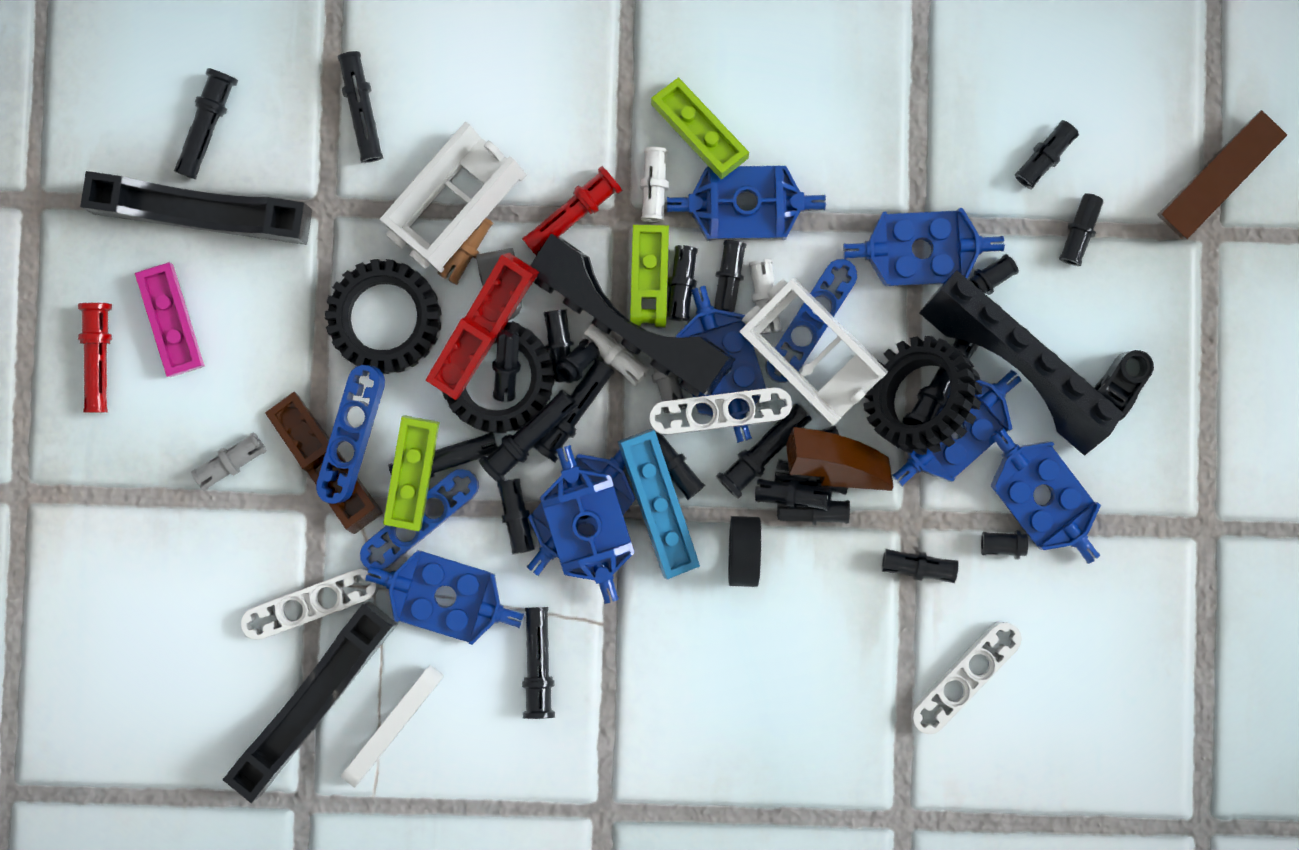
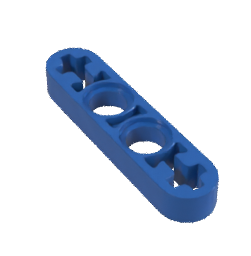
(812, 322)
(357, 437)
(428, 524)

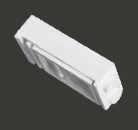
(481, 160)
(846, 386)

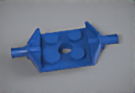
(719, 216)
(952, 243)
(745, 374)
(954, 459)
(592, 494)
(1068, 513)
(586, 526)
(414, 600)

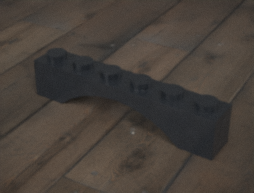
(185, 208)
(571, 274)
(1076, 407)
(311, 702)

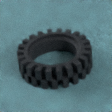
(360, 280)
(534, 400)
(949, 420)

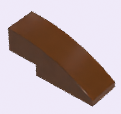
(837, 460)

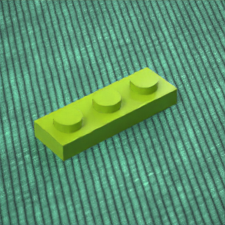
(700, 128)
(411, 473)

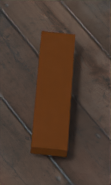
(1222, 175)
(308, 445)

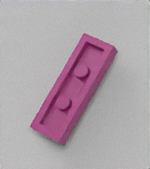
(169, 319)

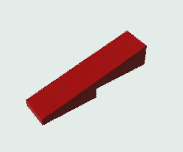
(481, 325)

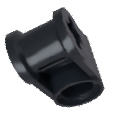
(1120, 386)

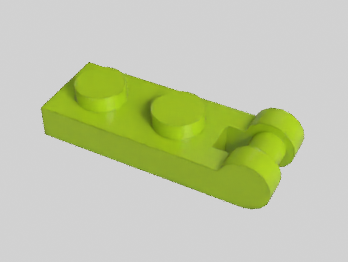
(649, 273)

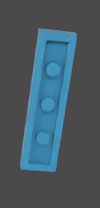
(658, 503)

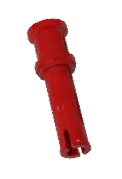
(585, 200)
(95, 341)

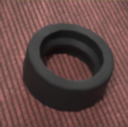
(744, 551)

